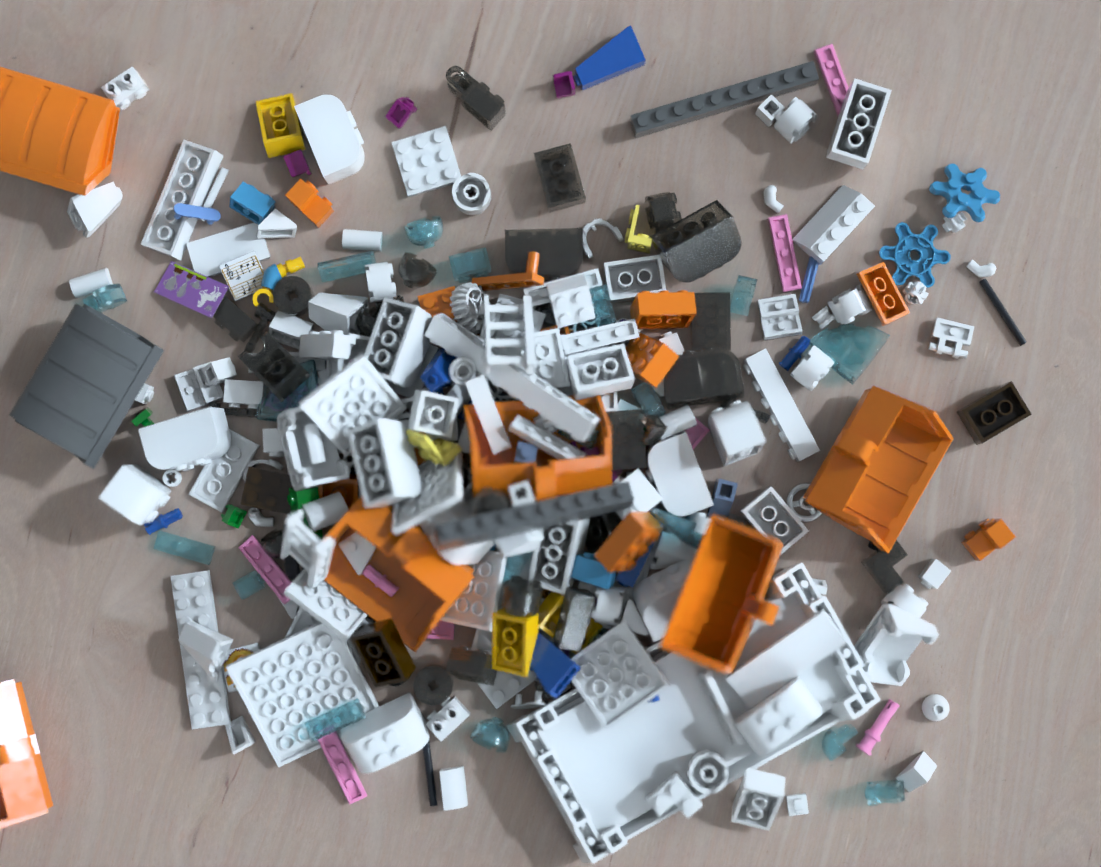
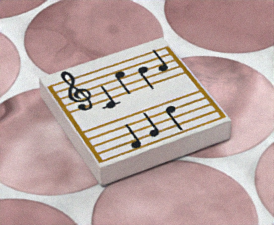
(243, 275)

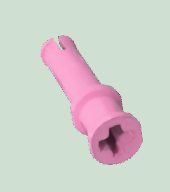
(873, 734)

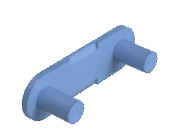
(204, 213)

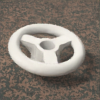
(814, 514)

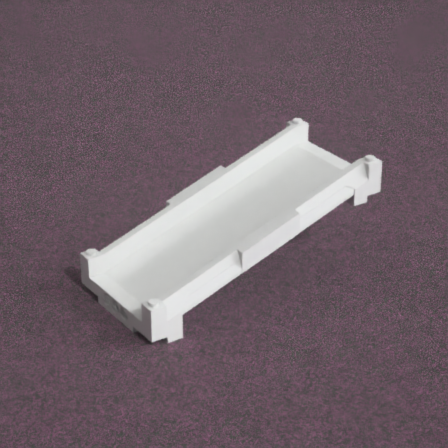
(605, 775)

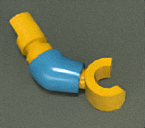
(274, 274)

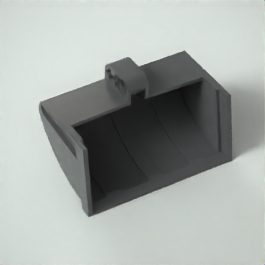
(86, 383)

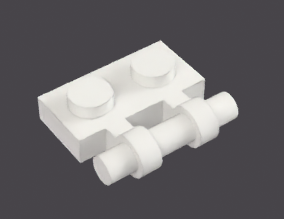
(954, 332)

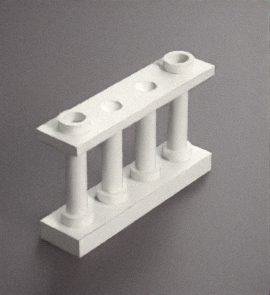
(525, 326)
(306, 548)

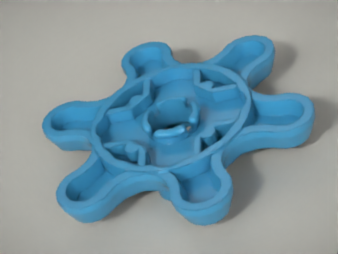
(960, 201)
(927, 254)

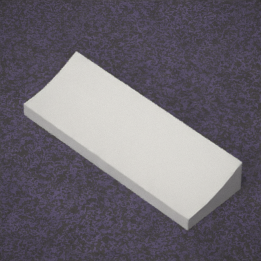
(186, 184)
(786, 659)

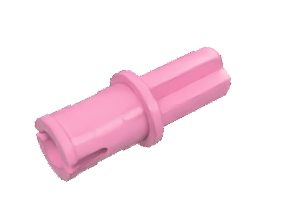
(380, 580)

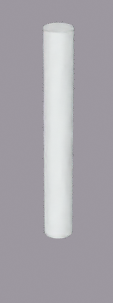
(215, 189)

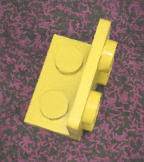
(641, 241)
(437, 451)

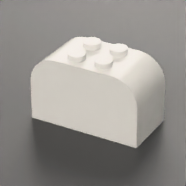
(858, 124)
(332, 137)
(399, 342)
(735, 432)
(187, 440)
(384, 463)
(677, 475)
(136, 494)
(556, 554)
(462, 555)
(658, 596)
(778, 717)
(386, 734)

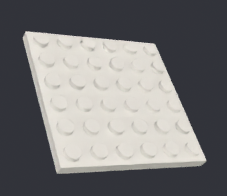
(298, 683)

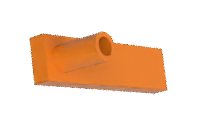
(509, 281)

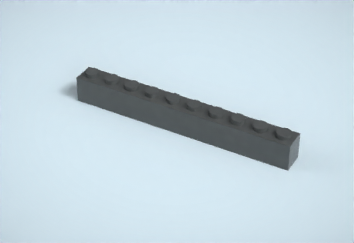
(724, 99)
(533, 516)

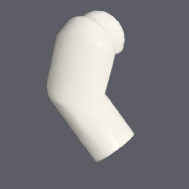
(770, 198)

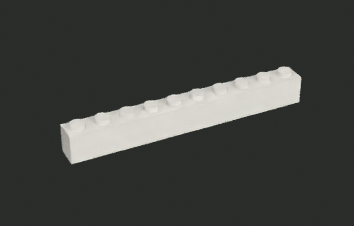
(526, 387)

